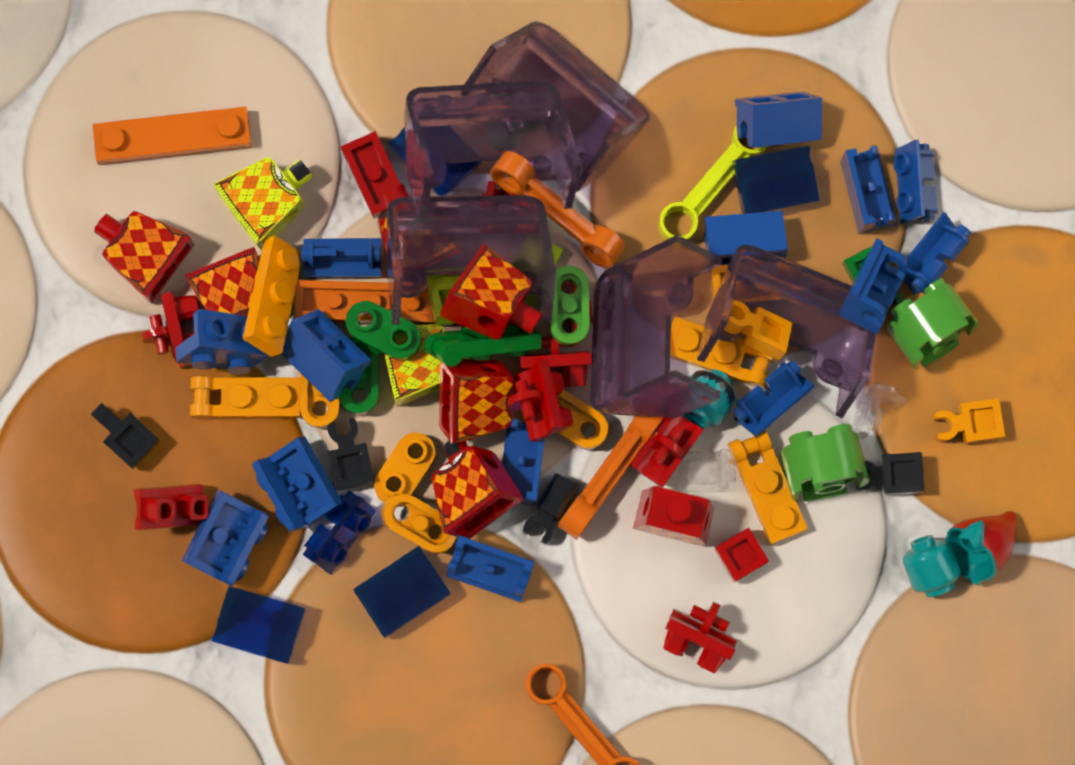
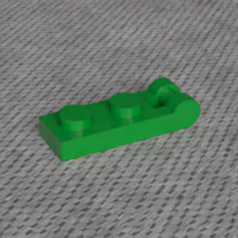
(455, 345)

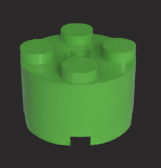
(931, 324)
(824, 463)

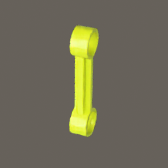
(708, 187)

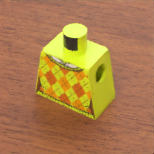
(264, 197)
(418, 375)

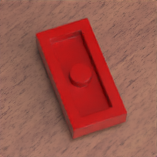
(371, 171)

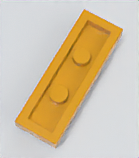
(272, 296)

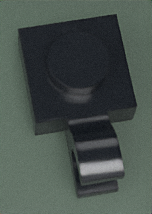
(127, 437)

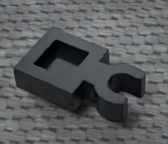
(349, 462)
(900, 474)

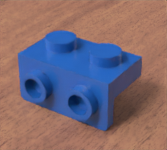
(219, 344)
(297, 485)
(226, 538)

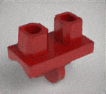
(176, 312)
(573, 362)
(538, 401)
(666, 449)
(170, 506)
(685, 629)

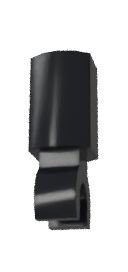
(552, 505)

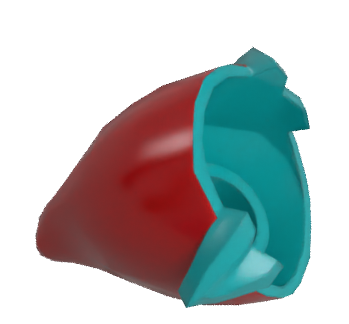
(983, 545)

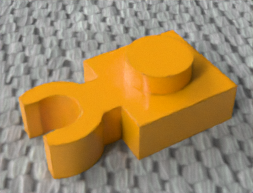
(762, 329)
(976, 421)

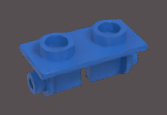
(913, 165)
(341, 257)
(927, 257)
(762, 408)

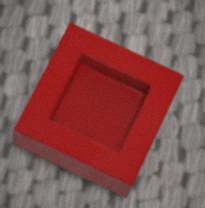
(741, 555)

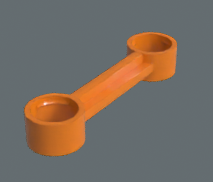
(597, 242)
(608, 475)
(577, 721)

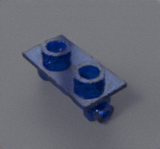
(331, 548)

